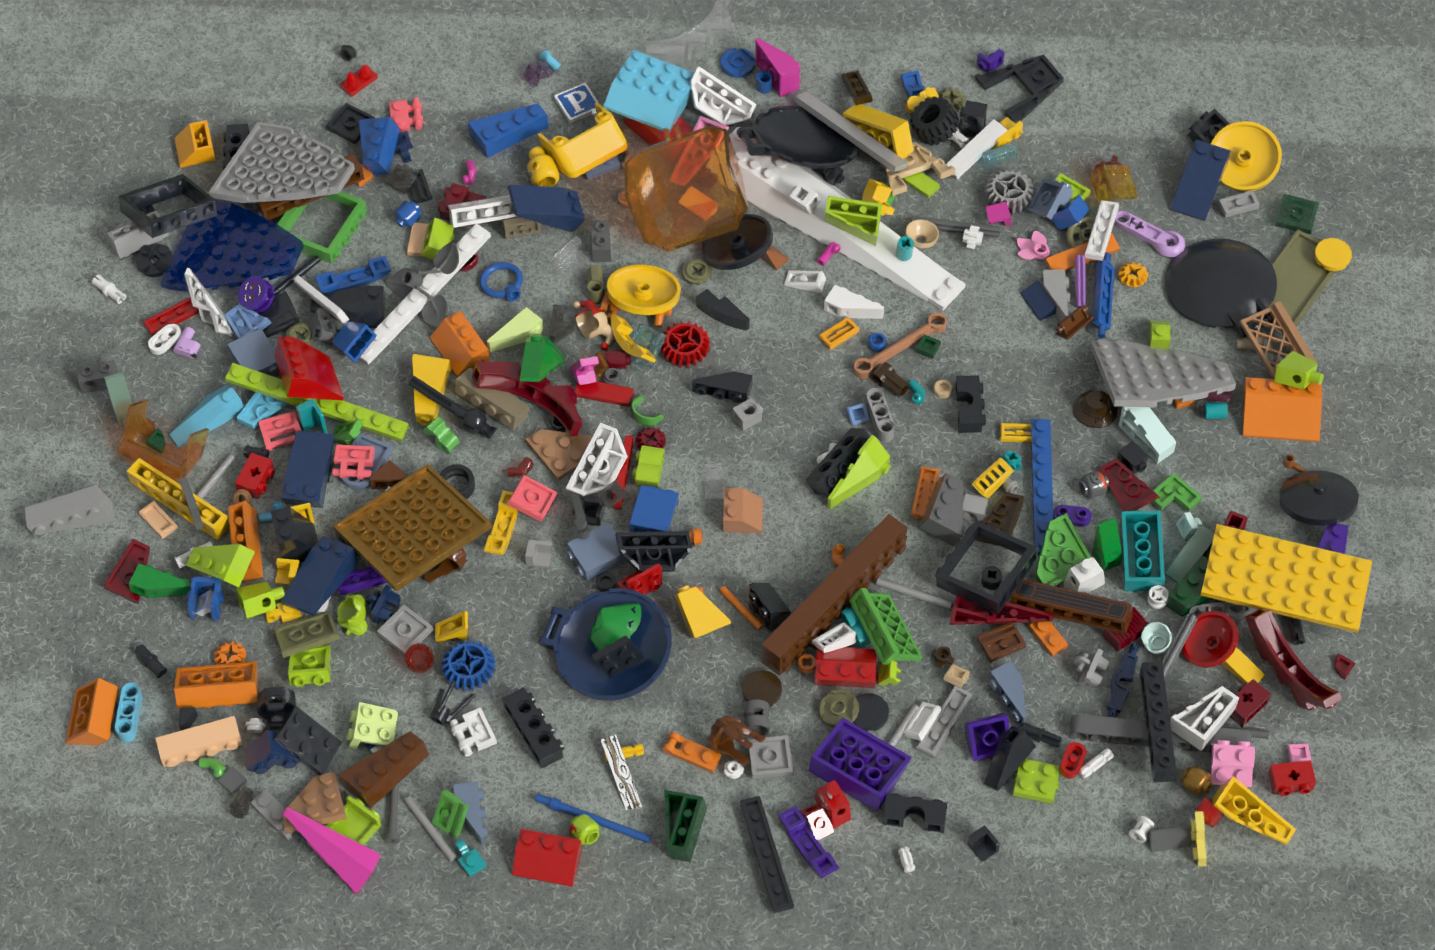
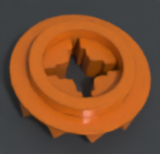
(237, 649)

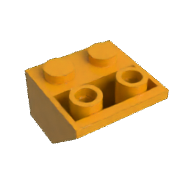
(194, 144)

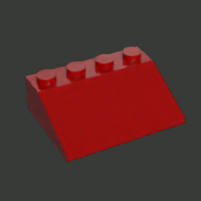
(306, 371)

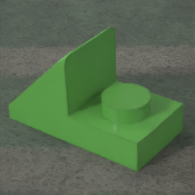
(346, 432)

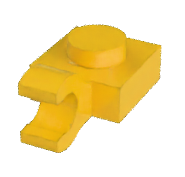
(282, 612)

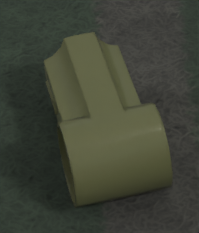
(595, 284)

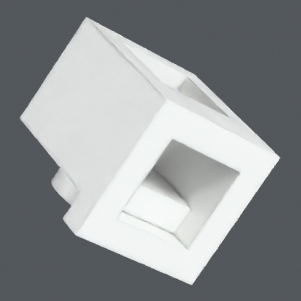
(805, 197)

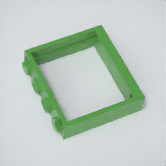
(342, 237)

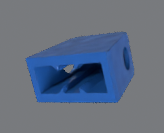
(354, 339)

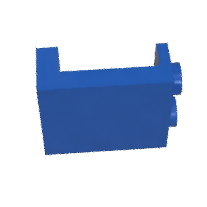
(653, 510)

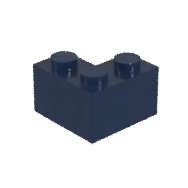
(266, 753)

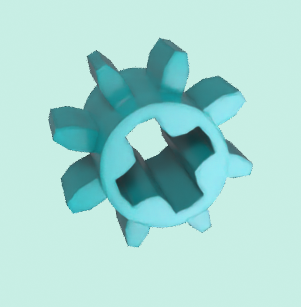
(1012, 460)

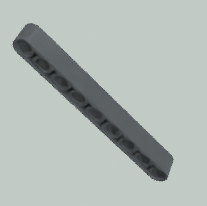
(1134, 732)

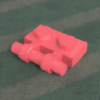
(399, 114)
(353, 456)

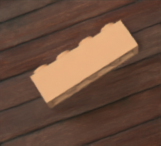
(199, 741)

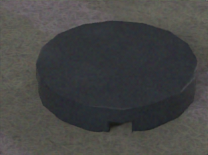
(872, 712)

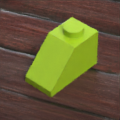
(1159, 334)

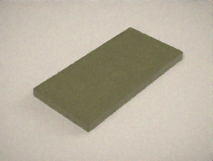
(1299, 276)

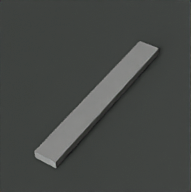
(850, 131)

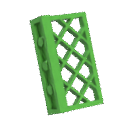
(880, 634)

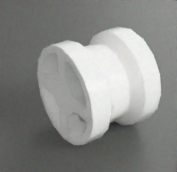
(1157, 592)

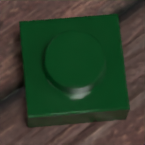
(928, 346)

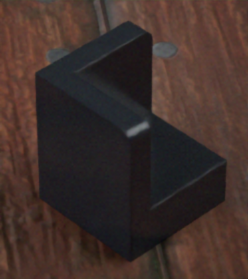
(593, 510)
(983, 843)

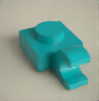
(470, 860)

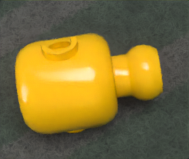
(542, 168)

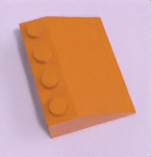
(1281, 410)

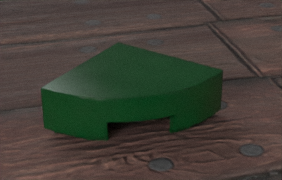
(156, 441)

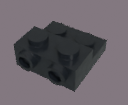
(1209, 126)

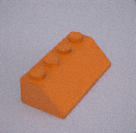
(217, 685)

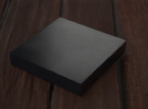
(346, 123)

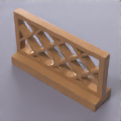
(1288, 329)

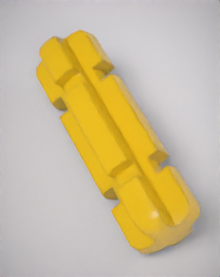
(629, 751)

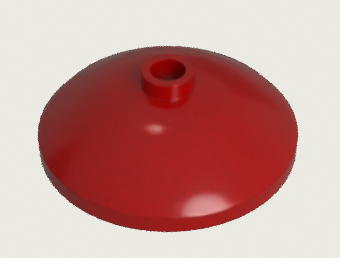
(1210, 629)

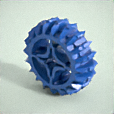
(483, 660)

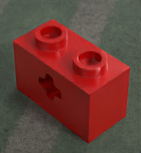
(255, 475)
(1292, 778)

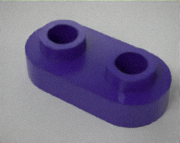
(1073, 514)

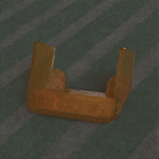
(172, 461)

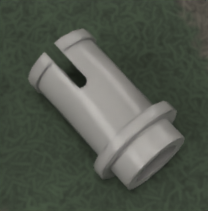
(1009, 485)

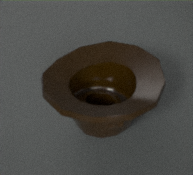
(1095, 409)

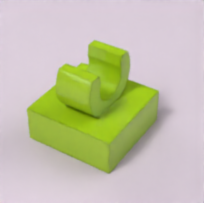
(887, 673)

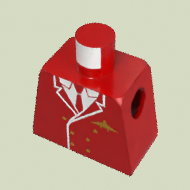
(834, 800)

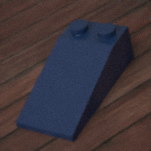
(1200, 180)
(547, 205)
(308, 469)
(320, 575)

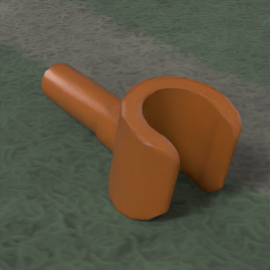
(1291, 463)

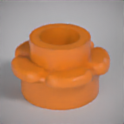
(696, 536)

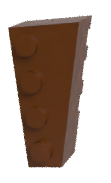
(383, 769)

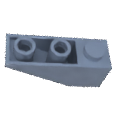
(1009, 685)
(473, 795)

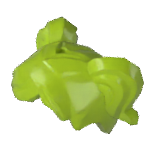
(352, 614)

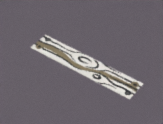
(621, 772)

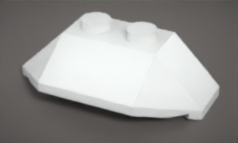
(719, 99)
(599, 462)

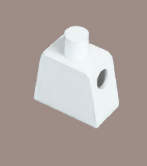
(1086, 575)

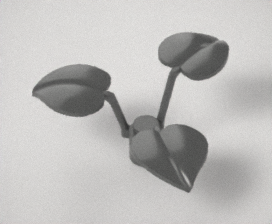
(405, 280)

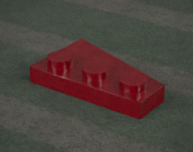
(1126, 487)
(120, 577)

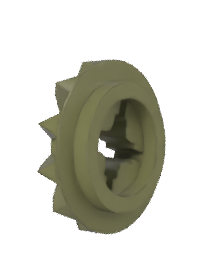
(959, 99)
(698, 265)
(301, 329)

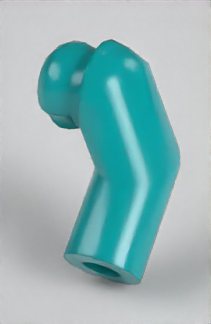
(919, 392)

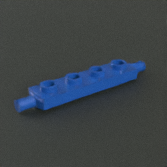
(1103, 295)

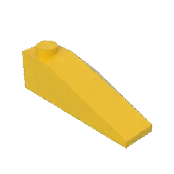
(1249, 810)

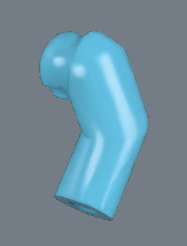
(545, 56)

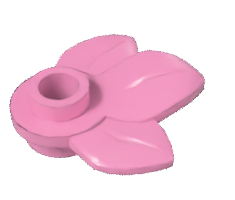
(1030, 247)

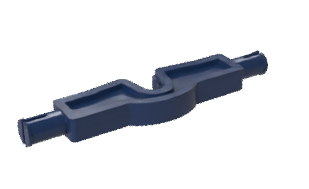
(1126, 674)

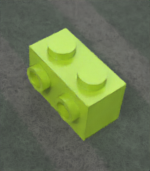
(437, 236)

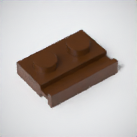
(1001, 642)

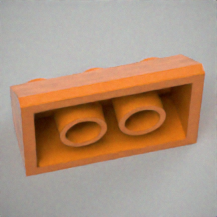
(459, 343)
(92, 713)

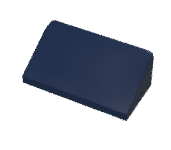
(1039, 300)

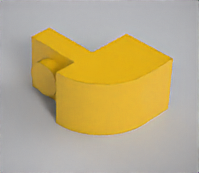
(878, 193)

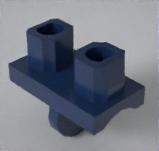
(379, 603)

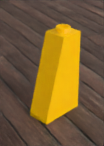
(434, 373)

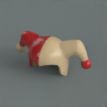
(593, 322)

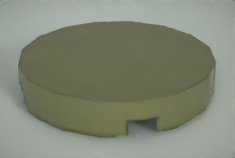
(838, 705)

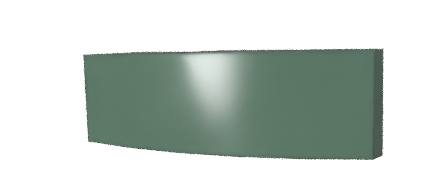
(1197, 546)

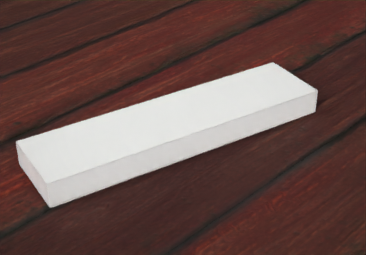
(973, 150)
(1101, 230)
(321, 299)

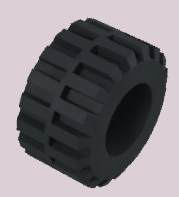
(934, 120)

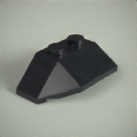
(654, 548)

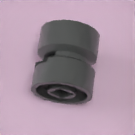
(756, 716)

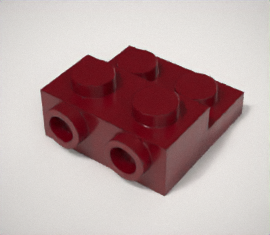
(454, 195)

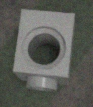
(743, 419)
(974, 508)

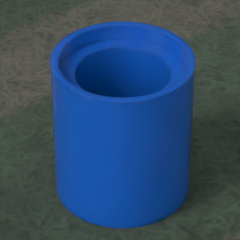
(764, 81)

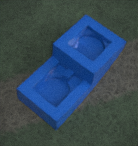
(912, 83)

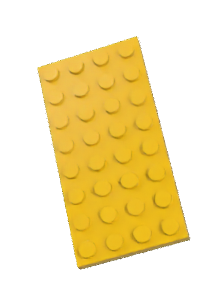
(1287, 578)

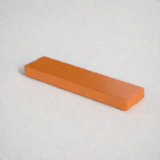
(1066, 259)

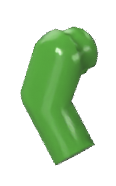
(214, 764)

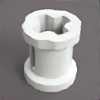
(1141, 829)

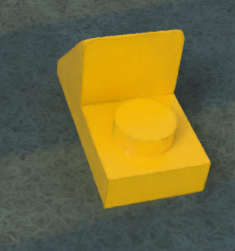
(452, 627)

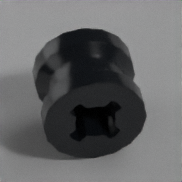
(991, 583)

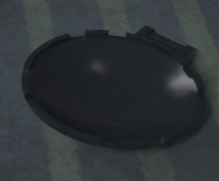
(797, 138)
(1221, 283)

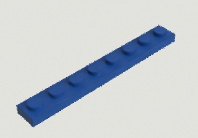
(1041, 479)

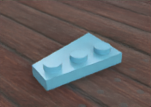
(258, 409)

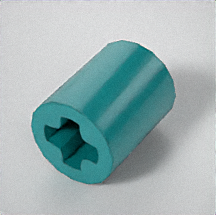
(904, 248)
(1215, 410)

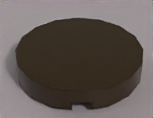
(762, 686)

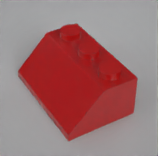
(846, 667)
(547, 857)

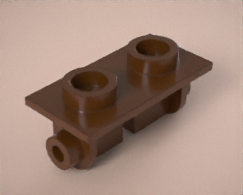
(1068, 327)

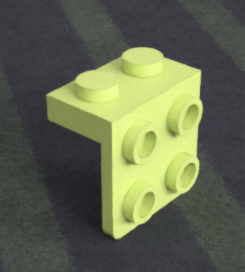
(371, 725)

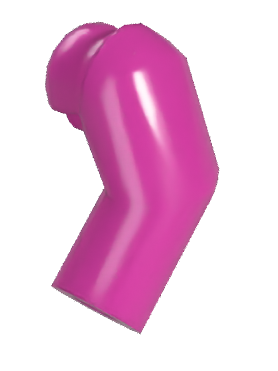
(470, 178)

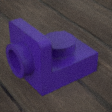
(992, 62)

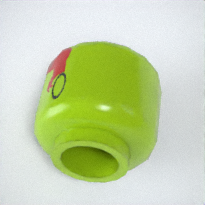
(584, 829)

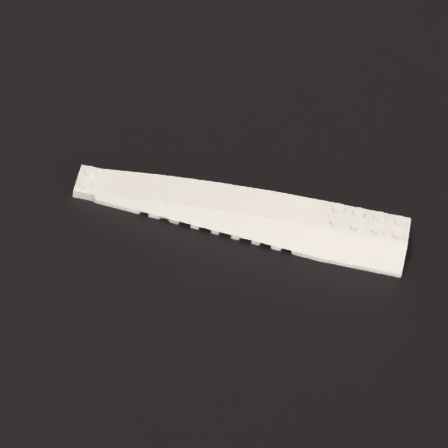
(768, 187)

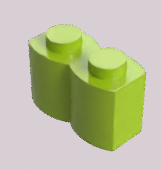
(649, 466)

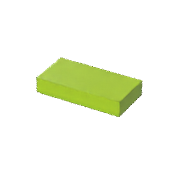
(922, 184)

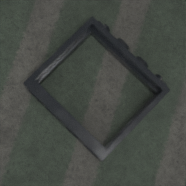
(161, 191)
(972, 594)

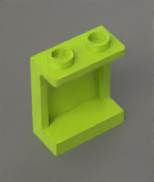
(359, 823)

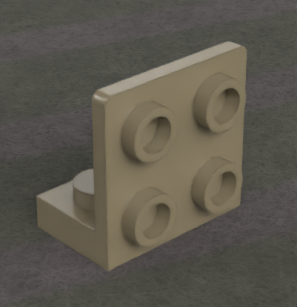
(519, 227)

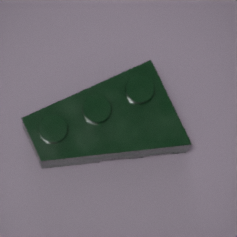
(1188, 590)
(683, 823)

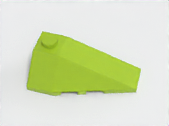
(869, 467)

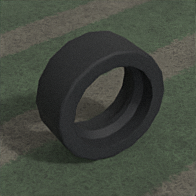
(460, 470)

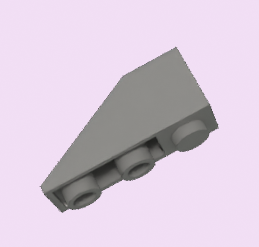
(1055, 285)

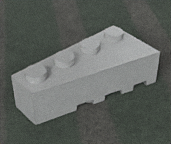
(70, 511)

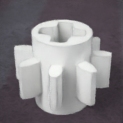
(972, 237)

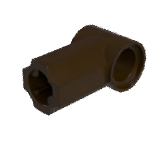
(886, 376)

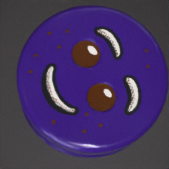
(256, 294)

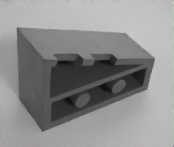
(945, 510)

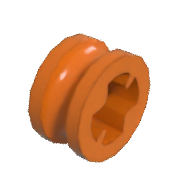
(807, 669)

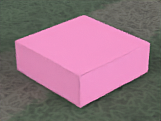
(1298, 752)

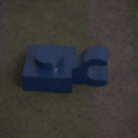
(403, 144)

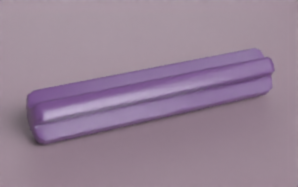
(1080, 286)

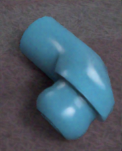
(266, 517)

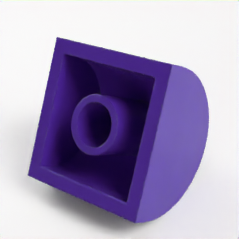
(984, 734)

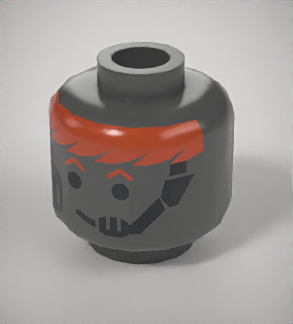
(1093, 484)

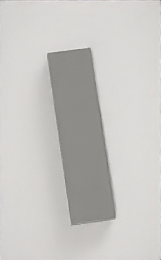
(945, 721)

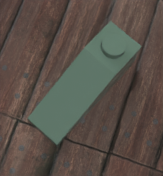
(119, 395)

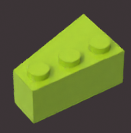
(854, 217)
(222, 562)

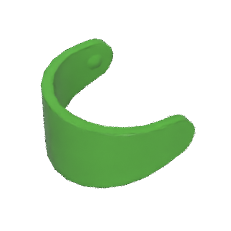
(647, 421)

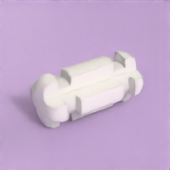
(906, 859)

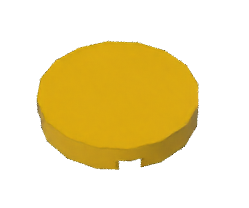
(1333, 254)

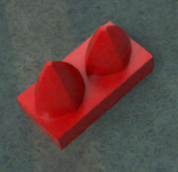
(359, 80)

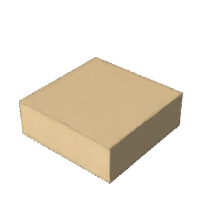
(956, 675)

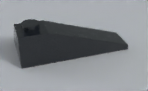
(359, 304)

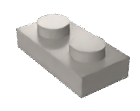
(1238, 204)

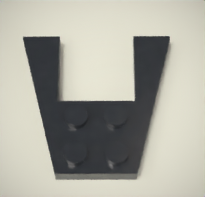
(1037, 77)

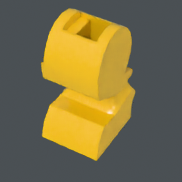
(914, 101)

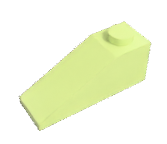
(516, 331)

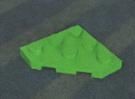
(1060, 551)

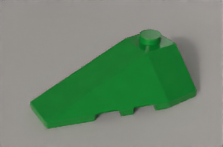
(539, 358)

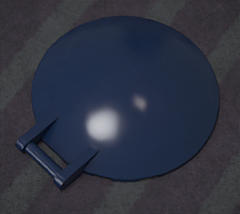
(575, 649)

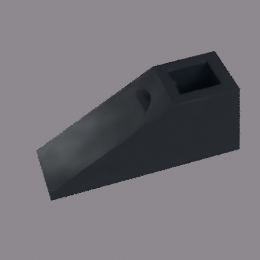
(728, 385)
(1009, 755)

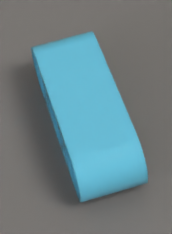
(130, 720)

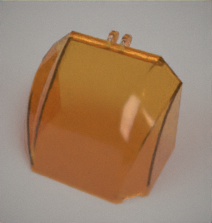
(685, 188)

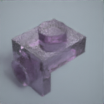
(537, 71)

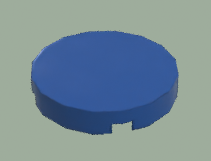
(737, 62)

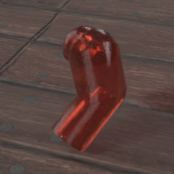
(523, 469)

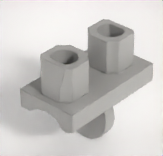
(1089, 665)

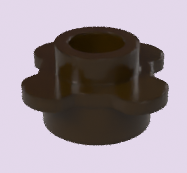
(942, 651)

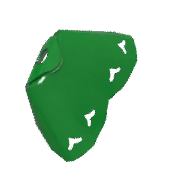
(613, 624)

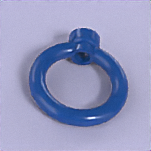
(511, 292)

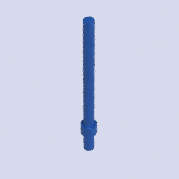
(556, 804)

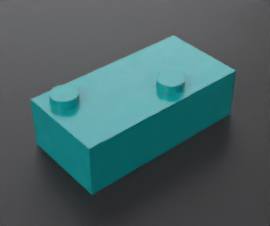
(1142, 550)

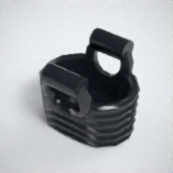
(275, 702)

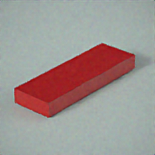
(172, 315)
(605, 393)

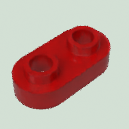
(1072, 761)

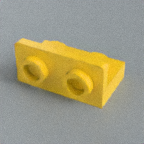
(1013, 131)

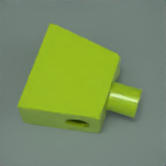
(1297, 371)
(258, 598)

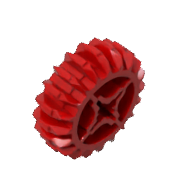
(687, 349)

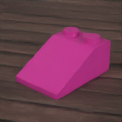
(781, 66)

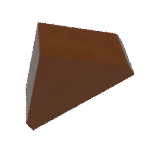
(387, 476)

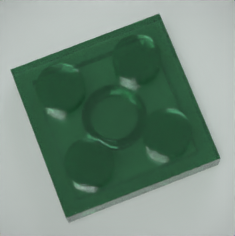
(1297, 213)

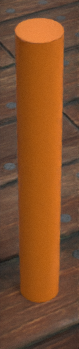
(741, 608)

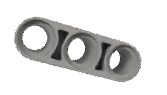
(877, 408)

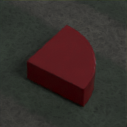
(1343, 666)

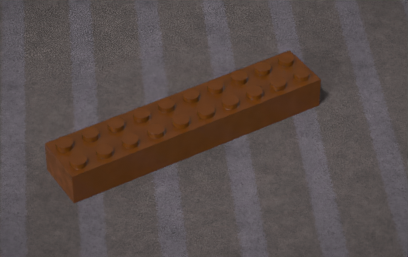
(833, 595)

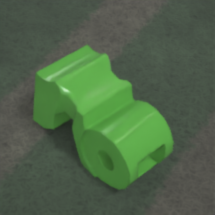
(443, 436)

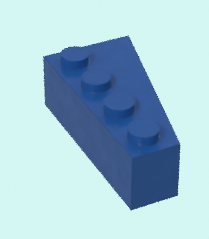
(507, 128)

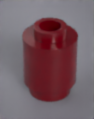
(617, 359)

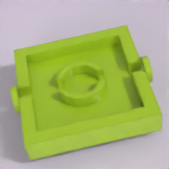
(1036, 781)

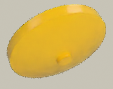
(1253, 155)
(643, 289)

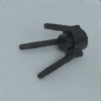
(440, 712)

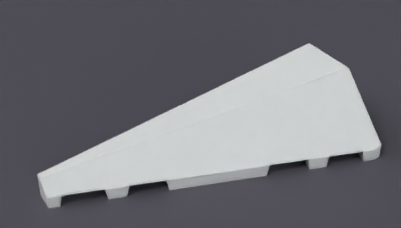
(207, 307)

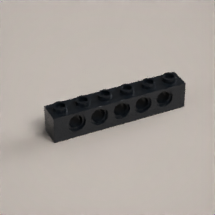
(1157, 722)

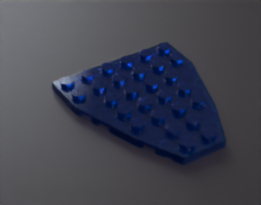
(232, 249)

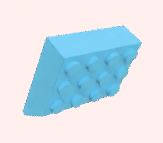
(650, 91)

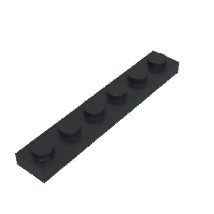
(767, 854)

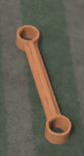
(900, 345)

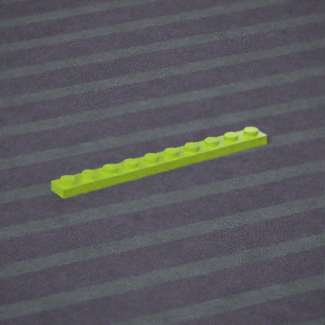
(335, 409)

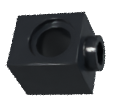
(1133, 458)

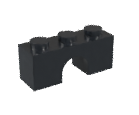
(971, 417)
(931, 811)

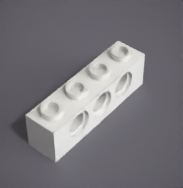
(481, 211)

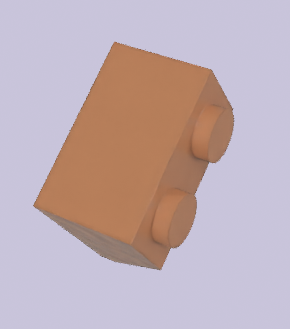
(742, 511)

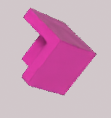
(999, 213)

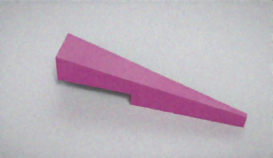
(345, 856)

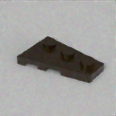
(1004, 515)

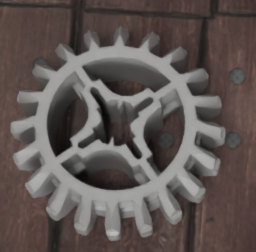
(1004, 183)

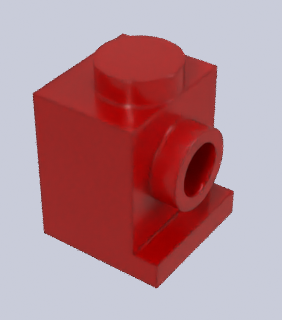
(1210, 812)

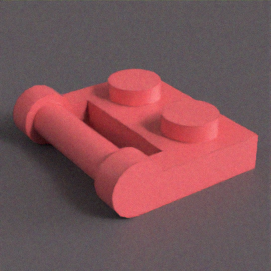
(279, 426)

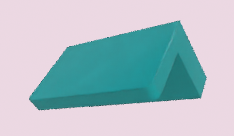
(311, 416)

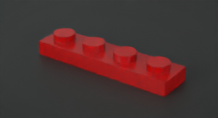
(623, 474)

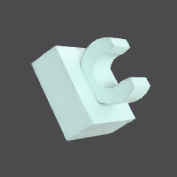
(1188, 525)

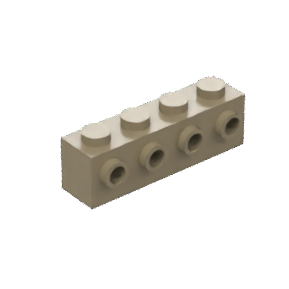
(496, 403)

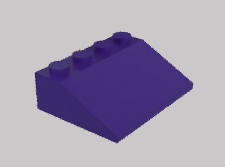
(859, 763)

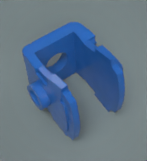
(198, 589)

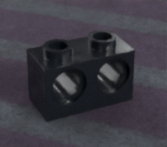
(972, 118)

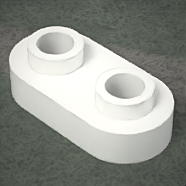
(164, 339)

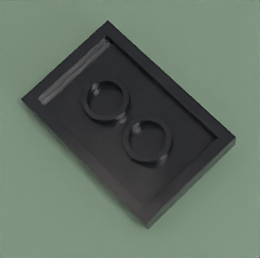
(307, 740)

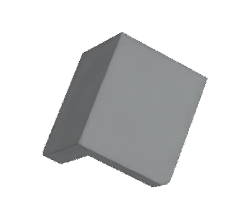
(538, 553)

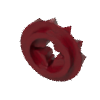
(659, 438)

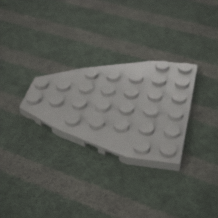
(281, 167)
(1149, 375)

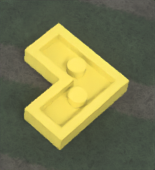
(1198, 835)

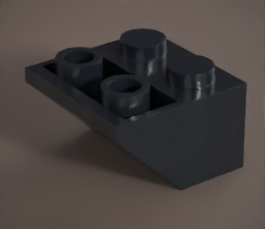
(767, 605)

